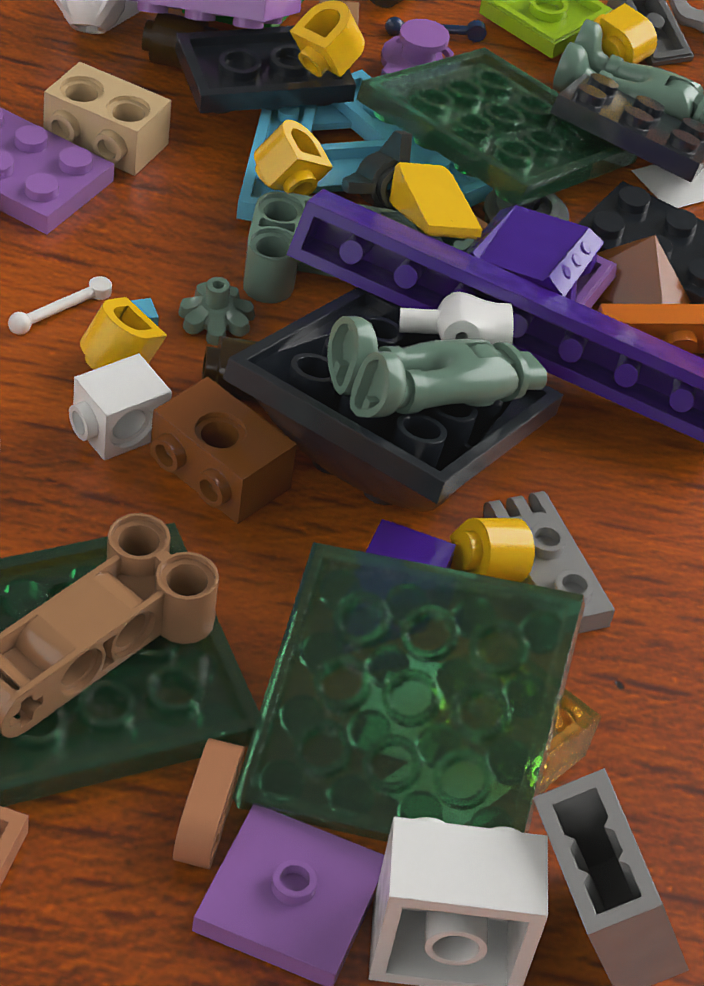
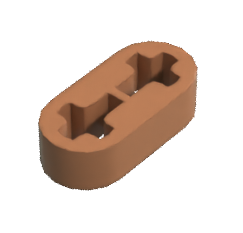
(208, 803)

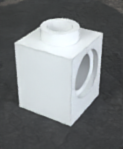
(117, 405)

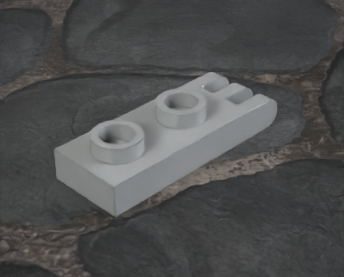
(557, 557)

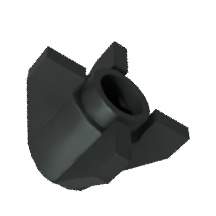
(376, 171)

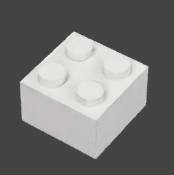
(458, 905)

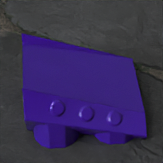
(539, 248)

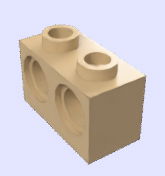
(108, 116)

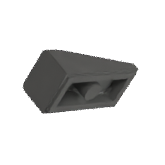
(671, 42)

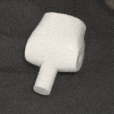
(461, 317)

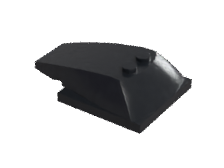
(392, 458)

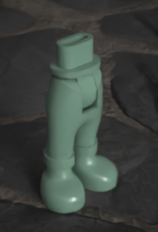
(676, 93)
(425, 372)

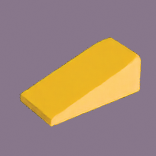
(433, 201)

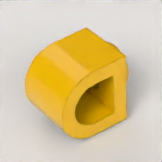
(627, 34)
(328, 39)
(291, 159)
(120, 332)
(494, 548)

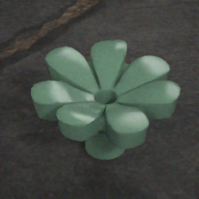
(216, 309)

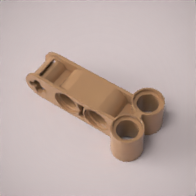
(104, 621)

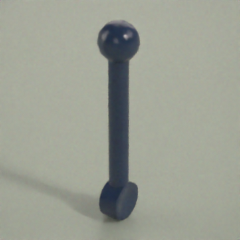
(474, 30)

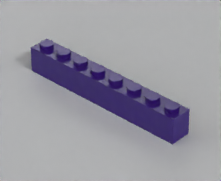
(557, 331)

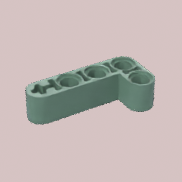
(268, 270)

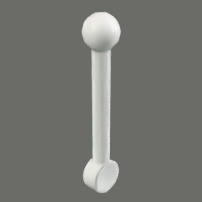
(99, 288)

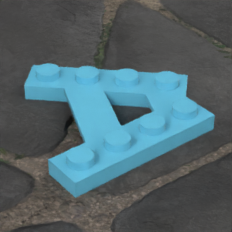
(345, 155)

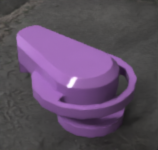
(417, 44)

